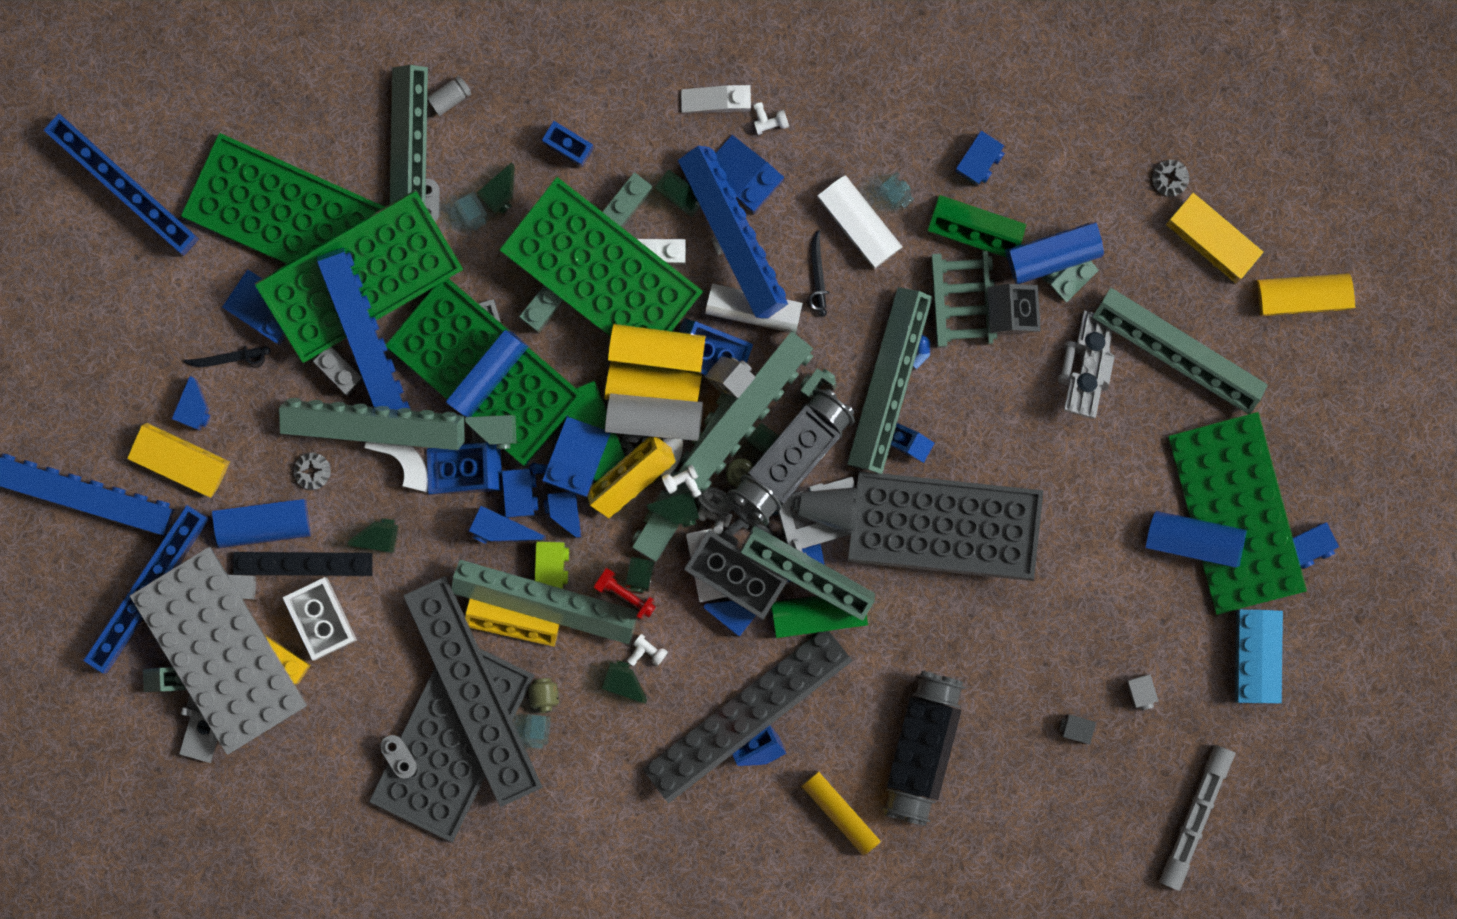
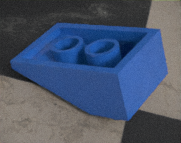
(748, 174)
(249, 306)
(717, 344)
(576, 457)
(464, 470)
(498, 528)

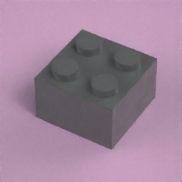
(1014, 309)

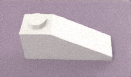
(716, 99)

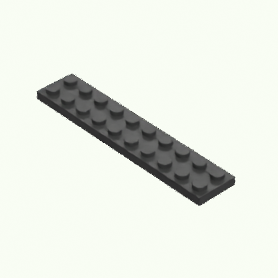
(473, 691)
(747, 715)

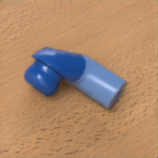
(923, 352)

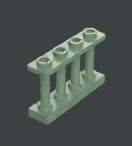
(942, 289)

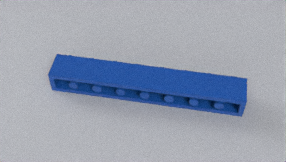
(121, 184)
(733, 232)
(361, 329)
(85, 497)
(127, 616)

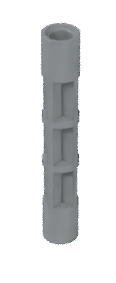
(1215, 771)

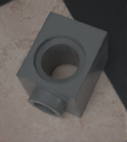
(1077, 728)

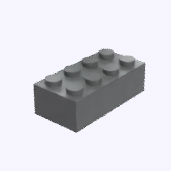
(735, 575)

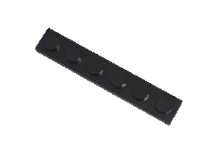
(303, 563)

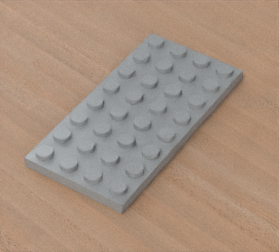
(218, 650)

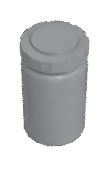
(449, 95)

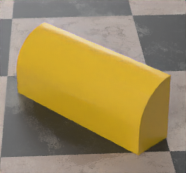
(1214, 238)
(1306, 294)
(656, 348)
(652, 382)
(178, 460)
(510, 623)
(840, 813)

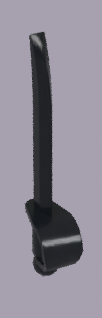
(818, 278)
(231, 357)

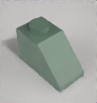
(495, 429)
(162, 680)

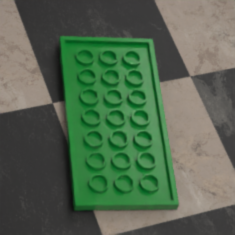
(270, 202)
(397, 259)
(597, 264)
(448, 340)
(1234, 484)

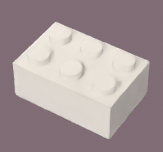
(319, 619)

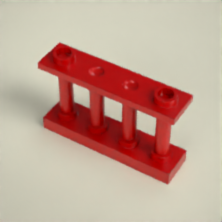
(608, 583)

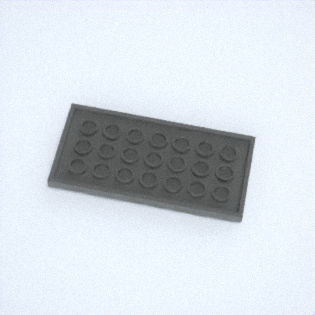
(946, 526)
(446, 762)

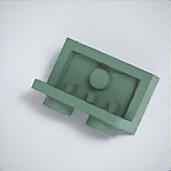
(1070, 280)
(814, 382)

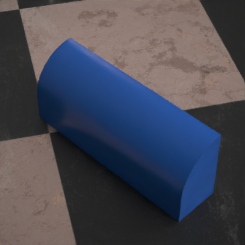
(1055, 252)
(487, 373)
(261, 523)
(1196, 539)

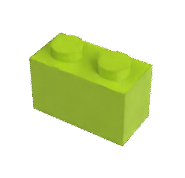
(550, 563)

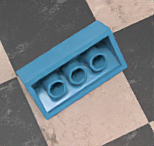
(1258, 656)

